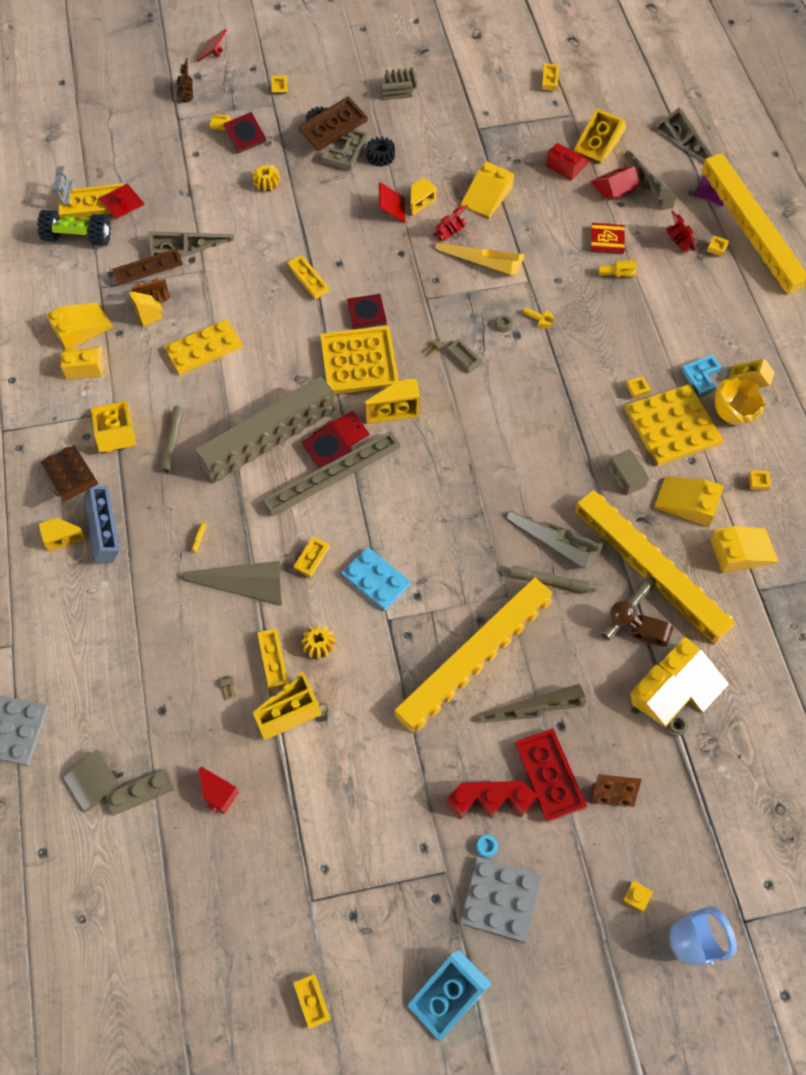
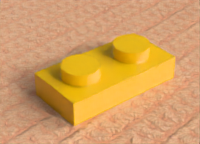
(550, 77)
(311, 557)
(312, 1001)

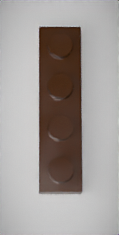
(147, 267)

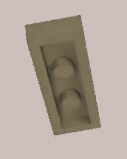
(139, 792)

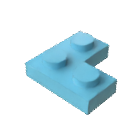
(699, 372)

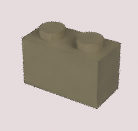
(628, 472)

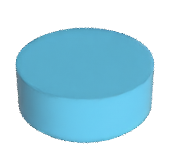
(486, 846)

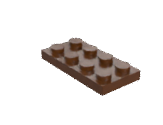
(333, 123)
(69, 473)

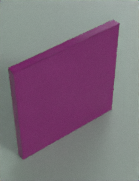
(705, 191)

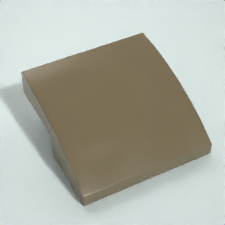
(91, 780)

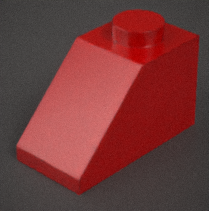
(216, 791)

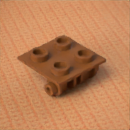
(157, 286)
(615, 790)

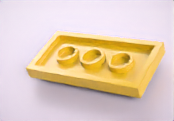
(86, 201)
(203, 346)

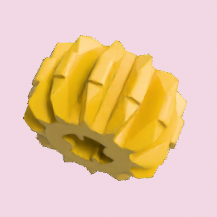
(266, 177)
(320, 647)

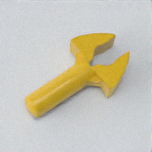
(540, 317)

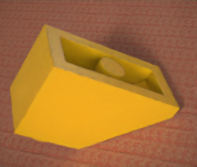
(422, 195)
(146, 308)
(755, 371)
(59, 533)

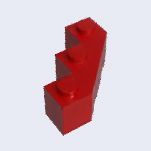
(491, 797)

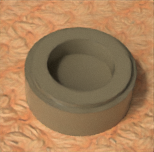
(504, 323)

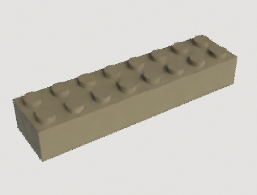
(266, 429)

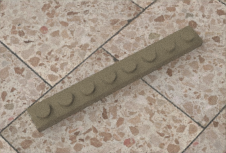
(331, 473)

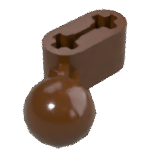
(644, 627)

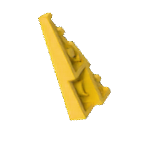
(498, 260)

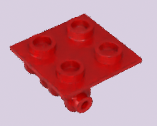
(450, 224)
(681, 234)

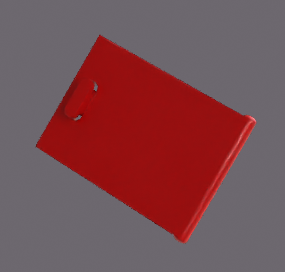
(349, 430)

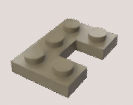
(346, 158)

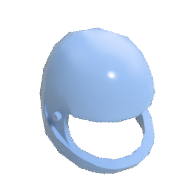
(693, 940)

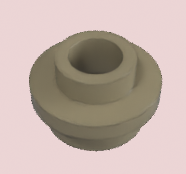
(681, 722)

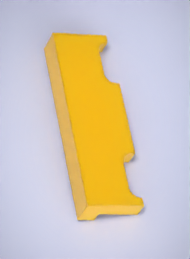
(199, 536)

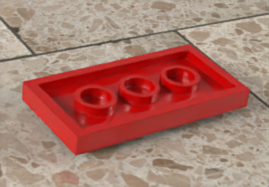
(550, 775)

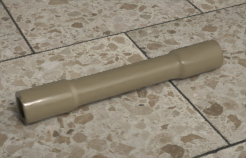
(168, 457)
(527, 574)
(641, 592)

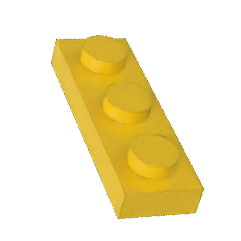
(308, 277)
(272, 659)

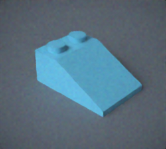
(449, 994)

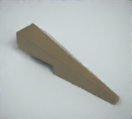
(683, 133)
(661, 193)
(185, 242)
(572, 545)
(252, 580)
(532, 708)

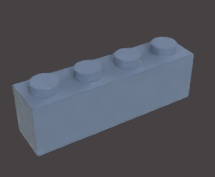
(101, 524)

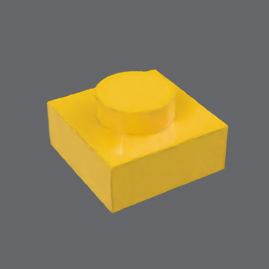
(279, 84)
(718, 246)
(638, 387)
(759, 480)
(637, 896)

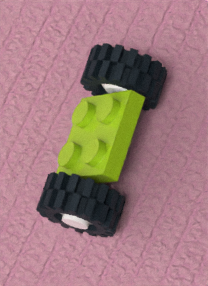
(96, 226)

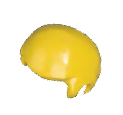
(738, 401)

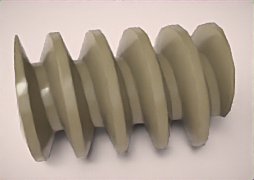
(400, 77)

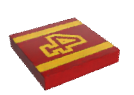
(607, 238)

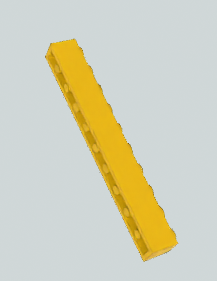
(755, 223)
(653, 564)
(473, 655)

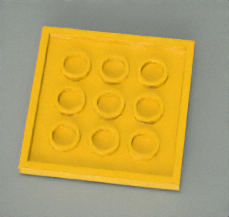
(359, 360)
(673, 425)

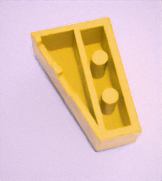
(288, 708)

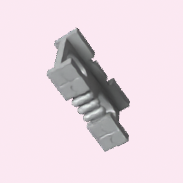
(66, 187)

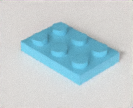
(376, 578)

